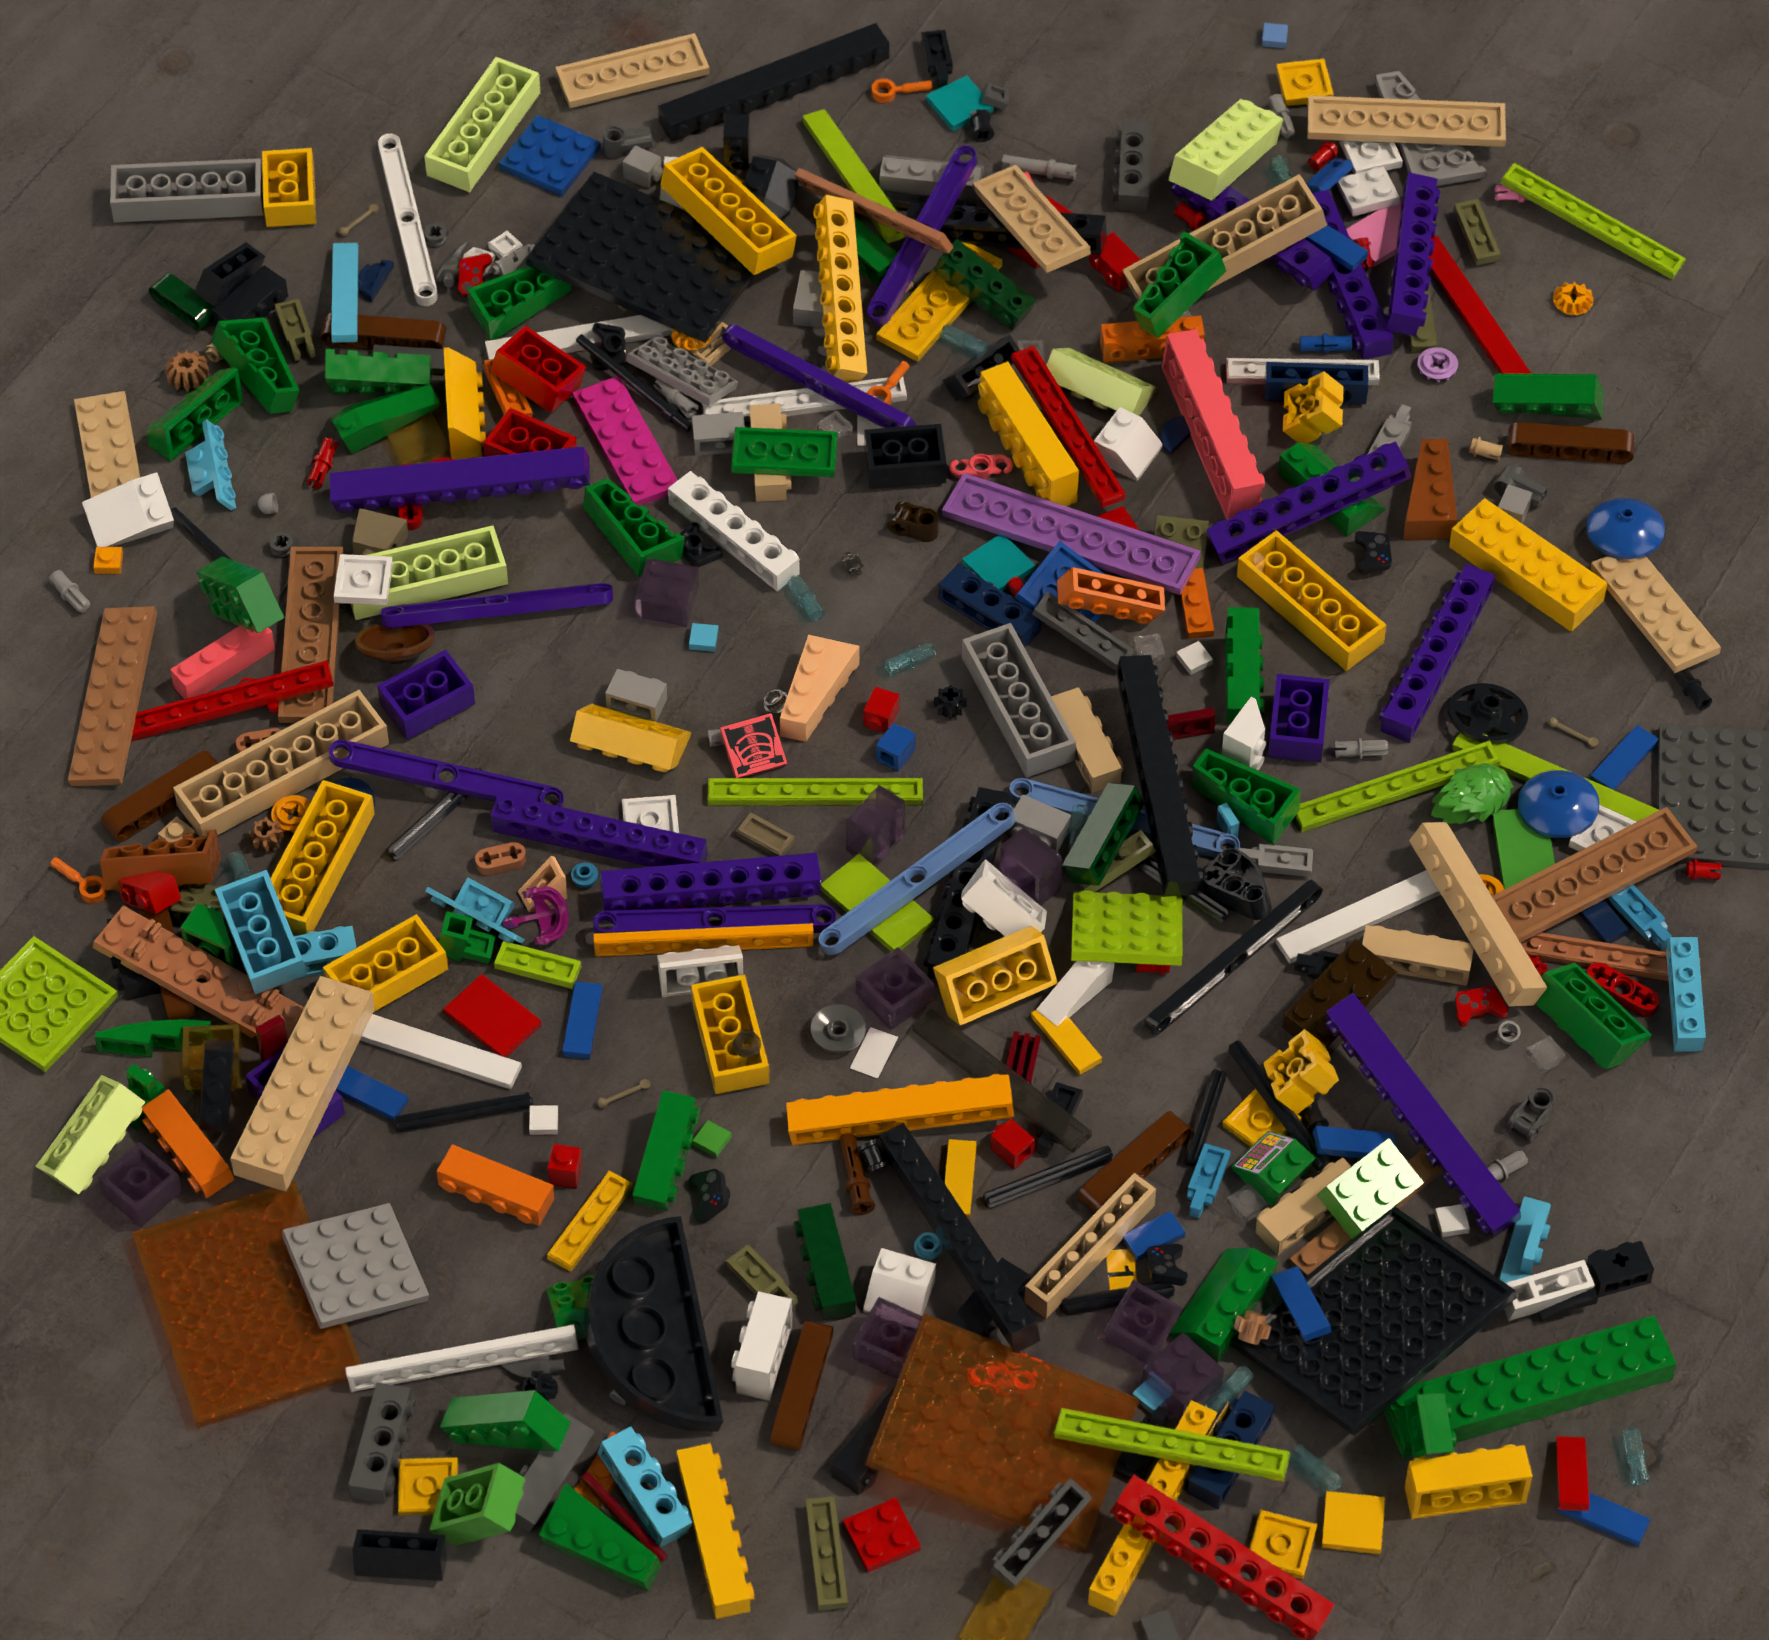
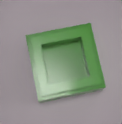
(712, 1139)

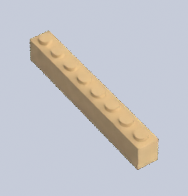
(1478, 914)

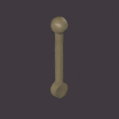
(373, 209)
(1591, 742)
(644, 1086)

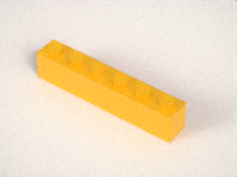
(714, 1531)

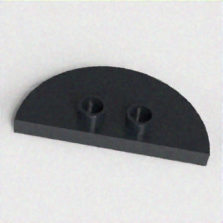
(650, 1328)

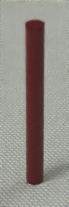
(622, 1516)

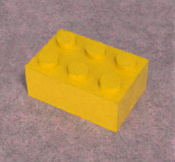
(289, 187)

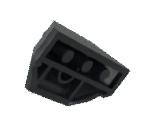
(773, 183)

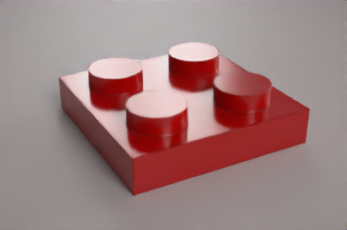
(881, 1535)

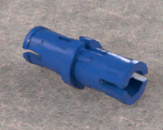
(1325, 343)

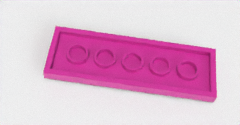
(625, 440)

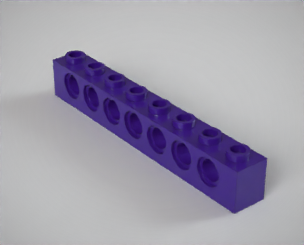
(1413, 254)
(1310, 274)
(1355, 295)
(1323, 504)
(1436, 653)
(594, 833)
(721, 874)

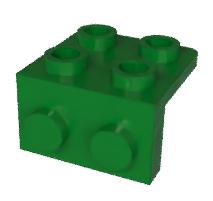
(569, 1303)

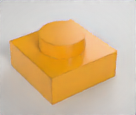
(108, 560)

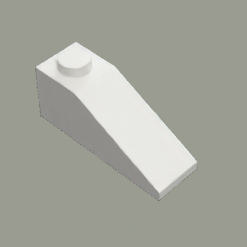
(1075, 989)
(1548, 1289)

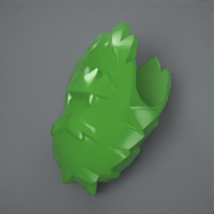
(1472, 794)

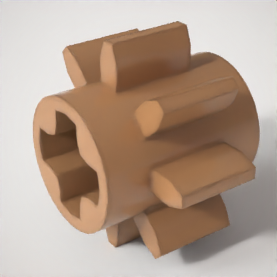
(266, 834)
(1252, 1327)

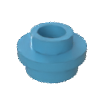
(584, 881)

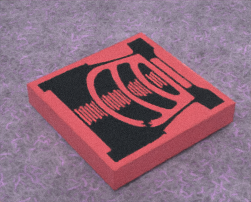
(753, 746)

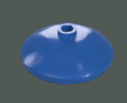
(1625, 528)
(1556, 813)

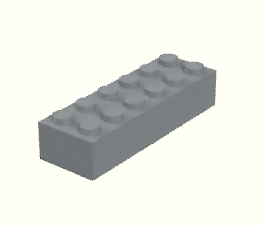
(186, 190)
(1018, 700)

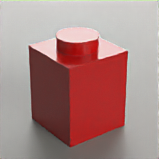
(881, 709)
(1012, 1143)
(565, 1166)

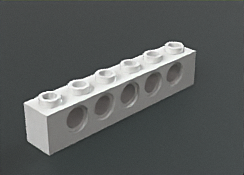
(734, 530)

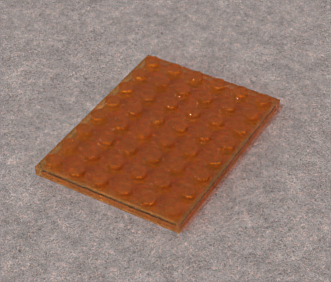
(239, 1306)
(983, 1426)

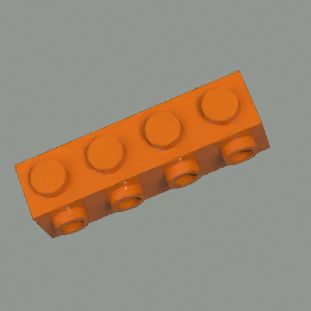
(1129, 342)
(1110, 595)
(187, 1144)
(495, 1185)

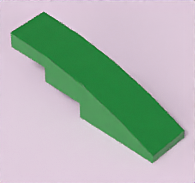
(143, 1037)

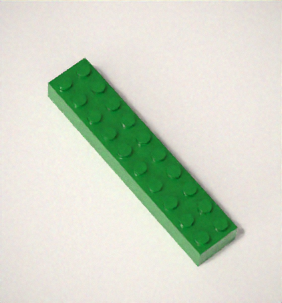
(1545, 1381)

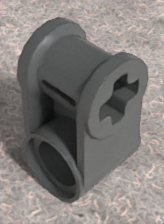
(1530, 1117)

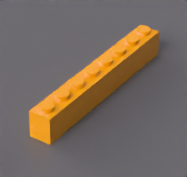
(914, 1105)

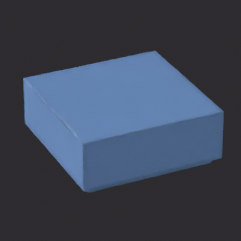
(1274, 35)

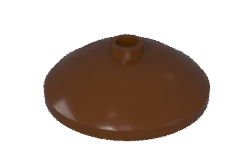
(394, 643)

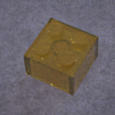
(193, 1053)

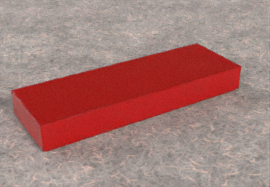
(1572, 1473)

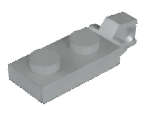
(1394, 429)
(1282, 859)

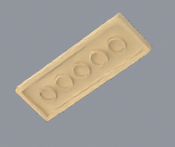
(632, 70)
(1031, 218)
(107, 441)
(1657, 611)

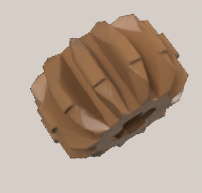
(186, 370)

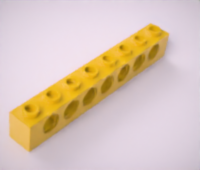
(840, 289)
(1130, 1546)

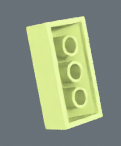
(1099, 381)
(91, 1134)

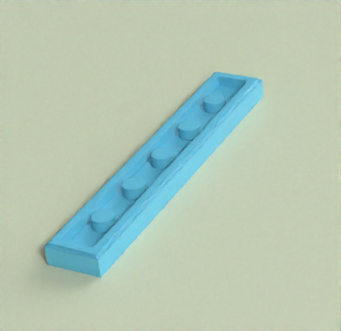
(345, 292)

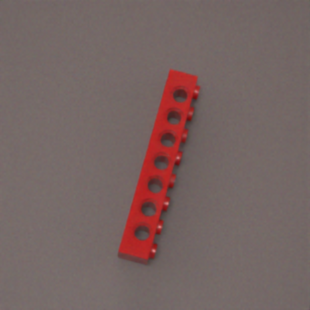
(1237, 1557)

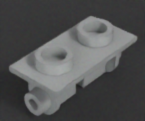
(506, 264)

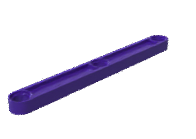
(913, 251)
(814, 378)
(496, 605)
(426, 773)
(697, 918)

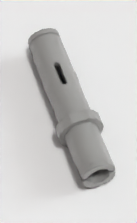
(1048, 168)

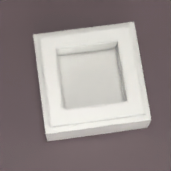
(504, 245)
(1194, 658)
(543, 1120)
(1452, 1220)

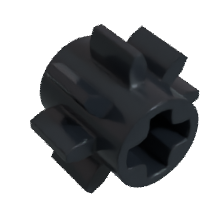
(950, 702)
(542, 1383)

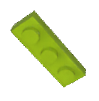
(537, 964)

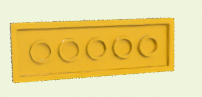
(926, 311)

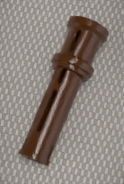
(857, 1184)

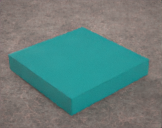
(957, 102)
(999, 562)

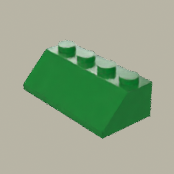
(183, 423)
(1308, 461)
(1591, 1016)
(1228, 1291)

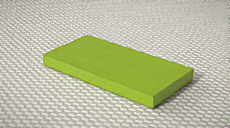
(860, 880)

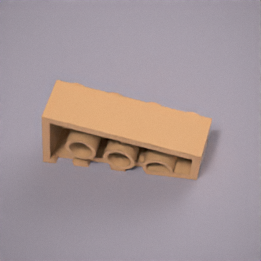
(818, 678)

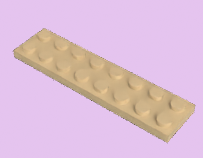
(1406, 121)

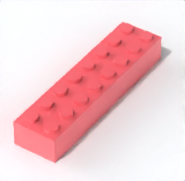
(1214, 426)

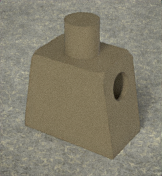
(378, 532)

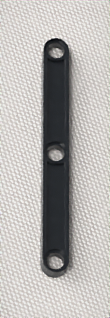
(1233, 957)

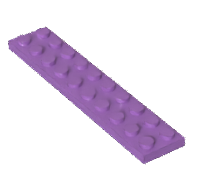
(1093, 538)

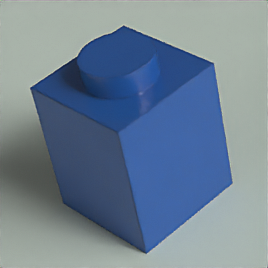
(896, 746)

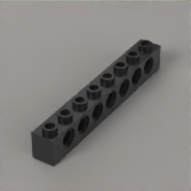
(983, 228)
(950, 915)

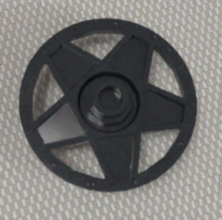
(1488, 713)

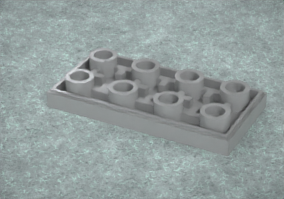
(682, 371)

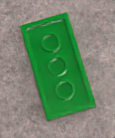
(784, 452)

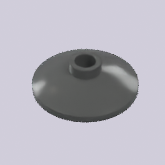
(838, 1019)

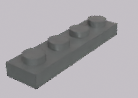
(1081, 631)

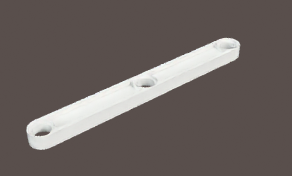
(410, 232)

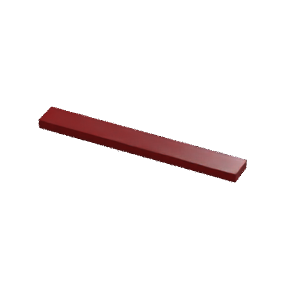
(1474, 312)
(1068, 426)
(232, 700)

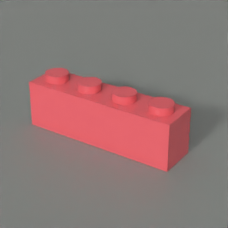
(221, 661)

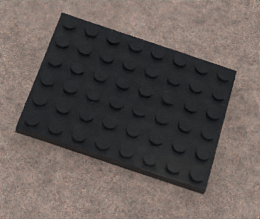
(642, 257)
(1394, 1314)

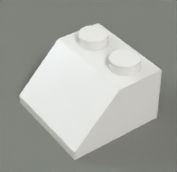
(1128, 444)
(1245, 737)
(901, 1281)

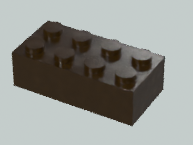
(1354, 972)

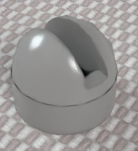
(268, 503)
(1507, 1028)

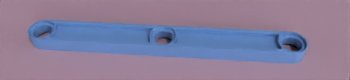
(1206, 839)
(901, 890)

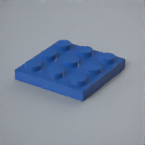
(549, 155)
(1051, 569)

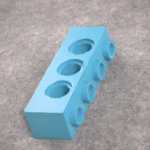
(314, 943)
(1685, 994)
(660, 1527)

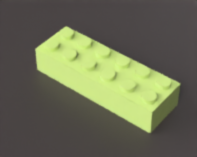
(482, 124)
(1225, 149)
(442, 569)

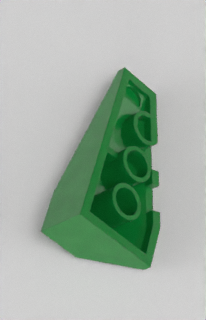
(378, 417)

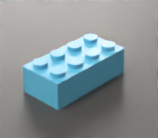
(261, 932)

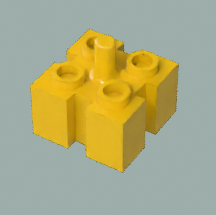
(1313, 408)
(1301, 1071)

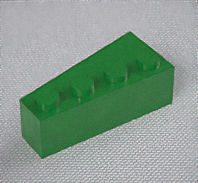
(1242, 660)
(1253, 796)

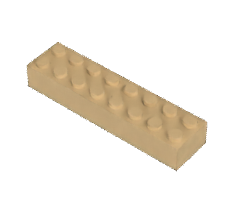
(1246, 233)
(277, 766)
(302, 1083)

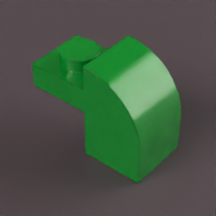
(461, 941)
(144, 1086)

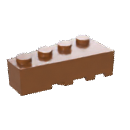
(1432, 497)
(187, 859)

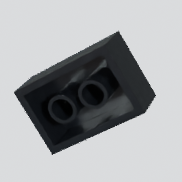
(905, 456)

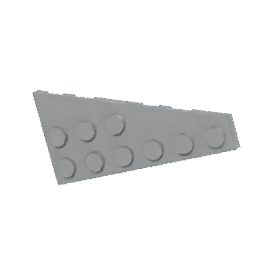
(1438, 161)

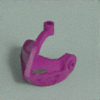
(544, 914)

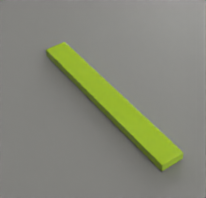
(848, 165)
(1593, 221)
(1525, 766)
(1391, 787)
(808, 791)
(1172, 1444)

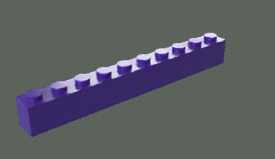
(460, 479)
(1423, 1116)

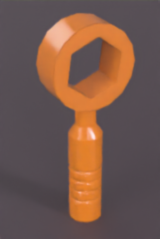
(905, 88)
(890, 383)
(84, 883)

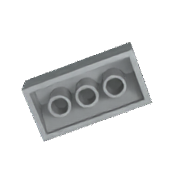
(921, 176)

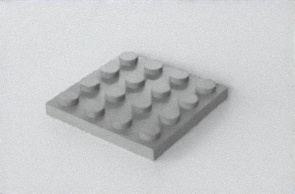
(355, 1265)

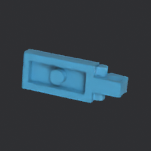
(1642, 915)
(1207, 1178)

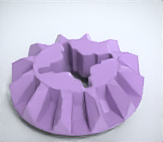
(1438, 356)

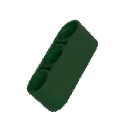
(181, 301)

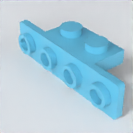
(209, 466)
(481, 904)
(1525, 1241)

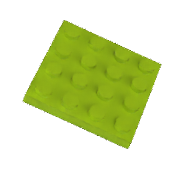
(1127, 928)
(47, 1003)

